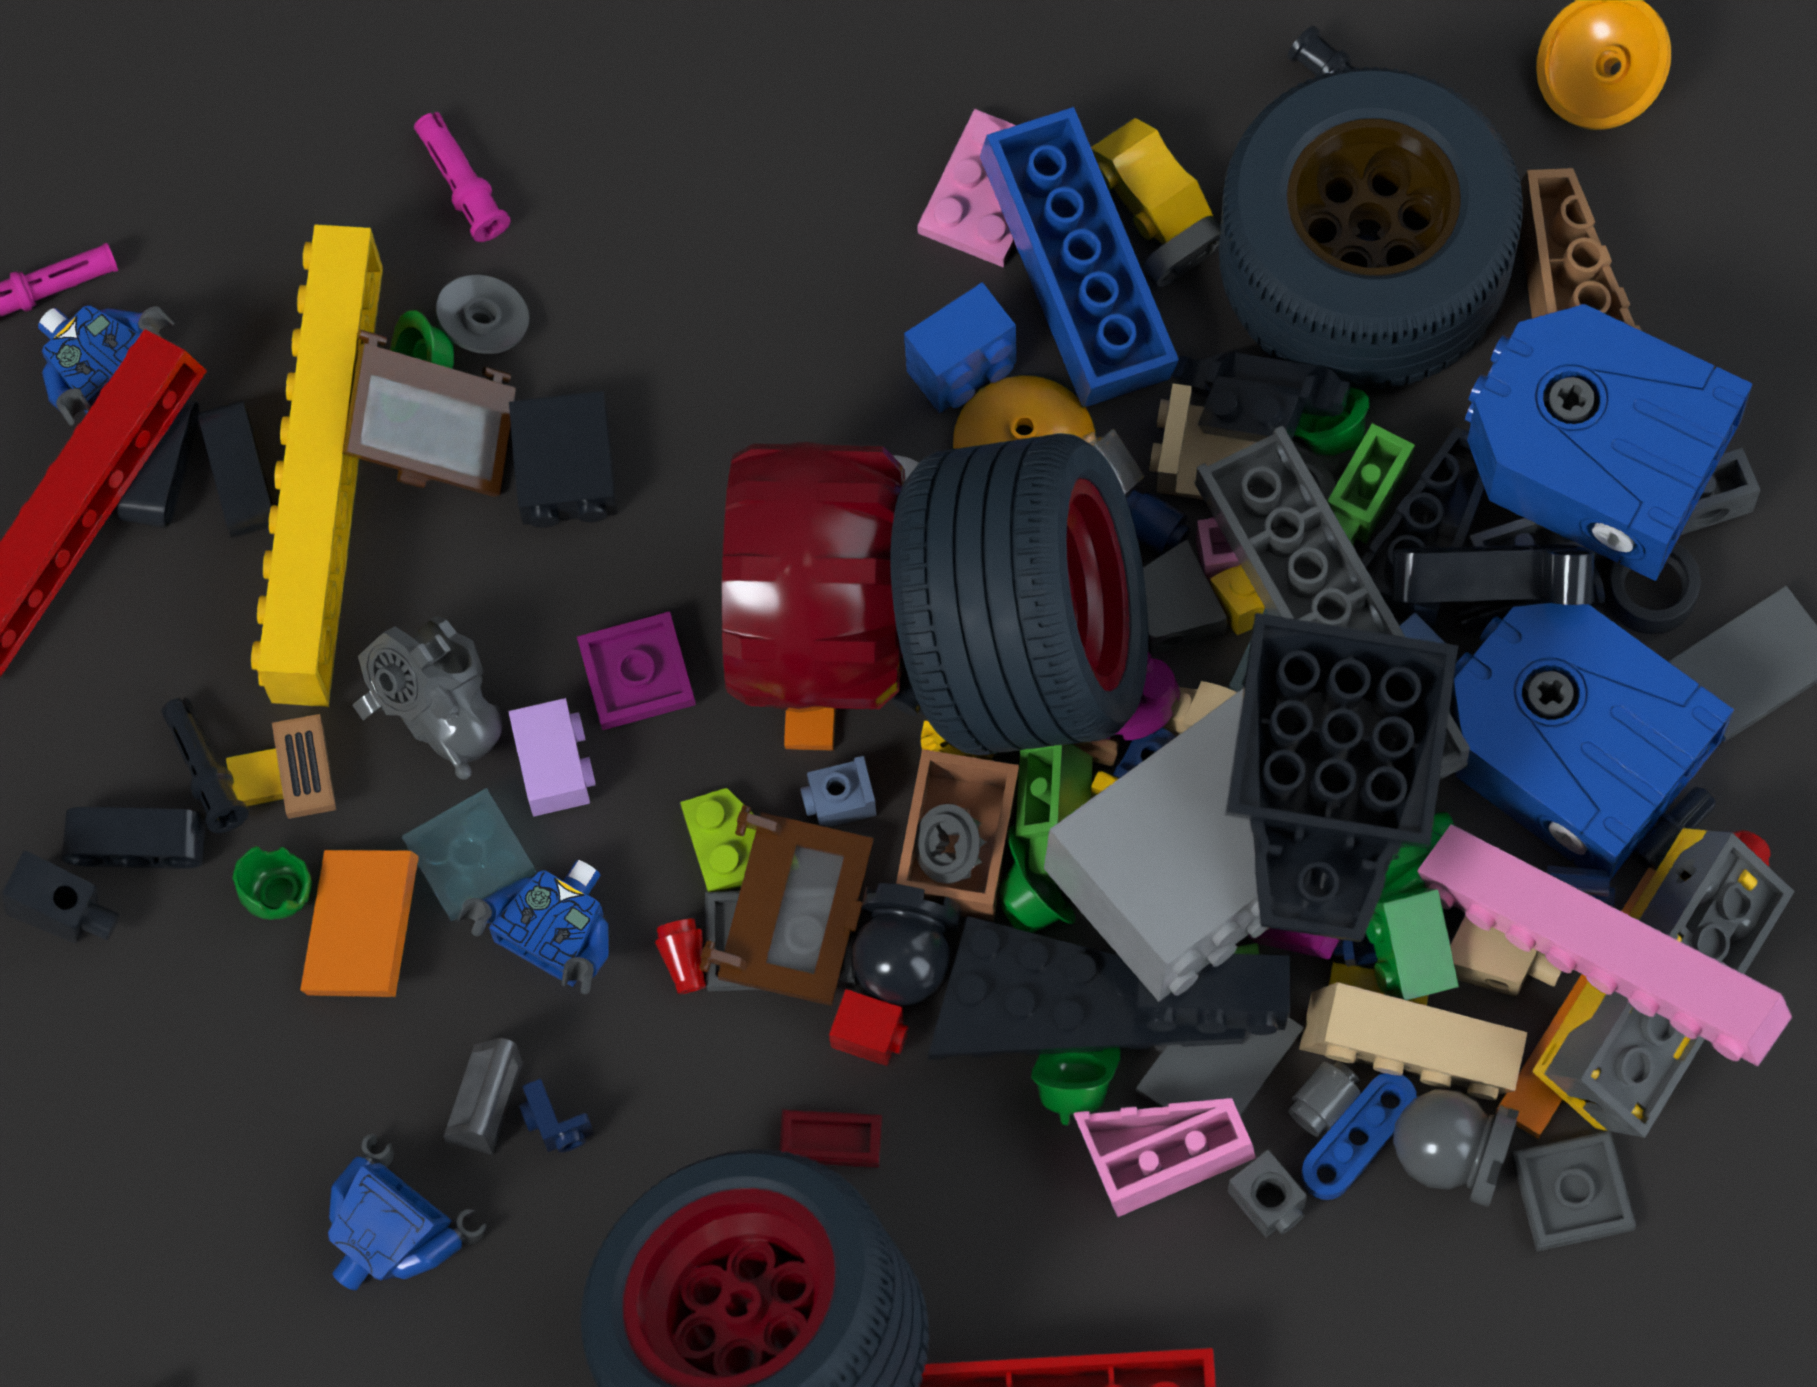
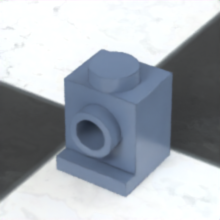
(852, 805)

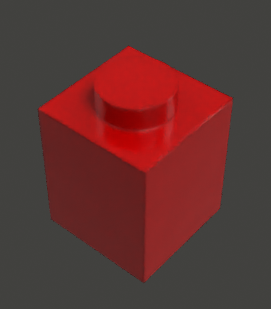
(868, 1028)

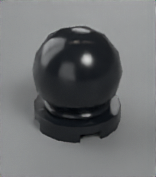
(902, 949)

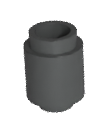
(1324, 1097)

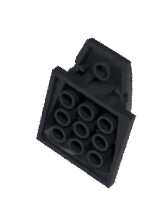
(1336, 766)

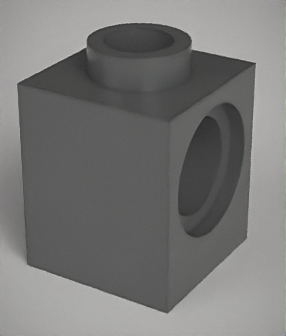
(1262, 1174)

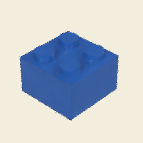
(961, 348)

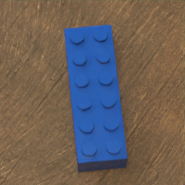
(1078, 257)

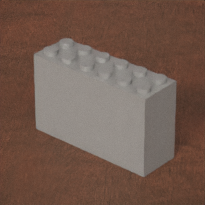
(1163, 861)

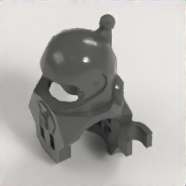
(433, 689)

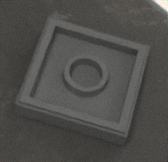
(1573, 1191)

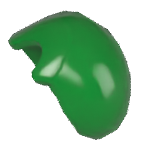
(272, 883)

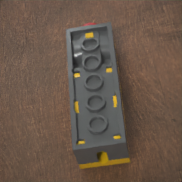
(1612, 1058)

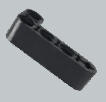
(1503, 572)

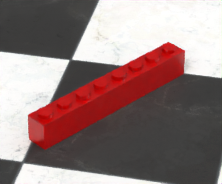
(89, 481)

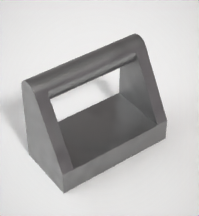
(484, 1095)

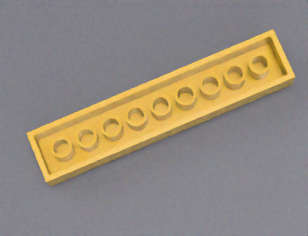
(316, 478)

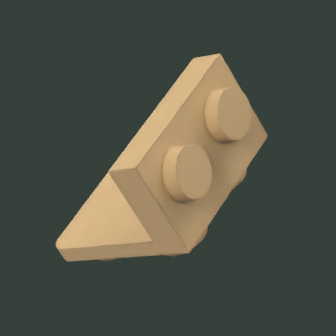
(1186, 445)

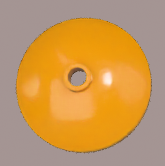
(1584, 46)
(1017, 401)

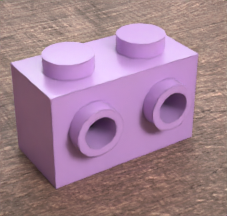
(550, 757)

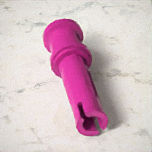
(470, 192)
(22, 290)

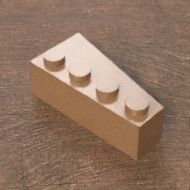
(1562, 249)

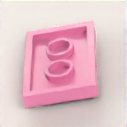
(964, 204)

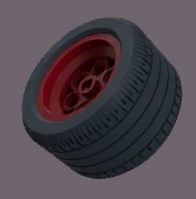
(1020, 594)
(721, 1261)

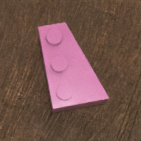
(1163, 1149)

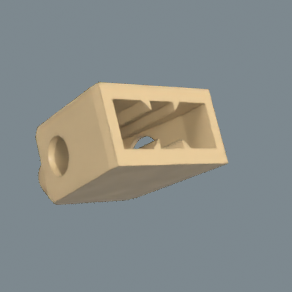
(1495, 963)

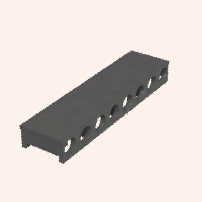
(1298, 549)

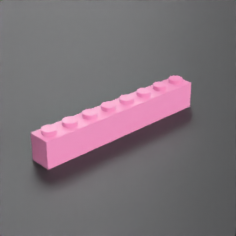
(1606, 946)

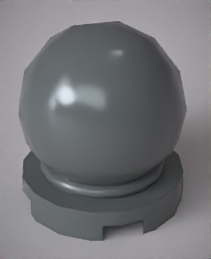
(1452, 1142)

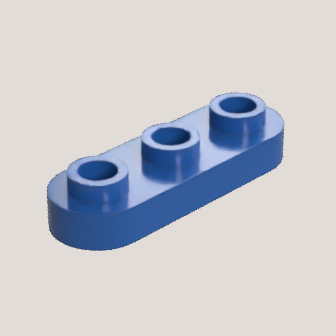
(1363, 1115)

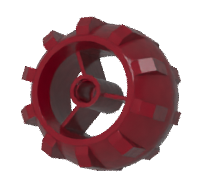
(810, 577)

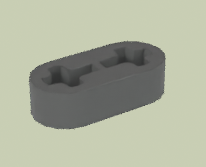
(1184, 252)

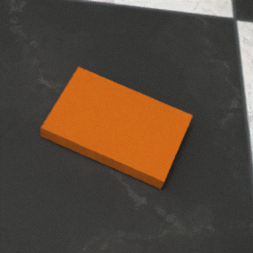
(359, 923)

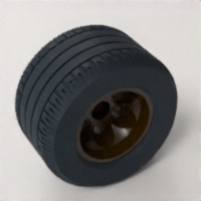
(1341, 298)

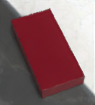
(832, 1137)

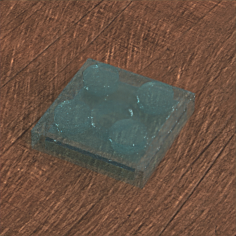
(468, 852)

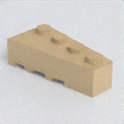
(1413, 1040)

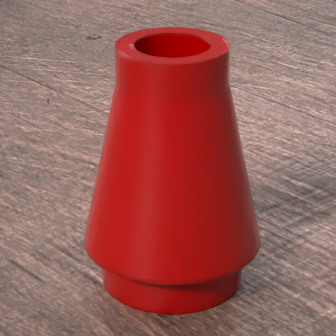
(681, 951)

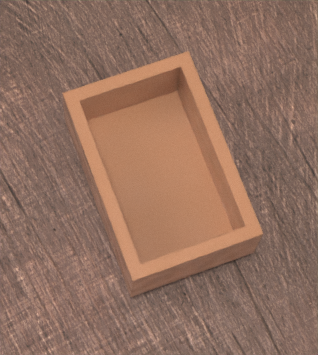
(991, 795)

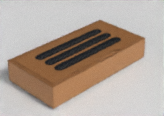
(304, 766)

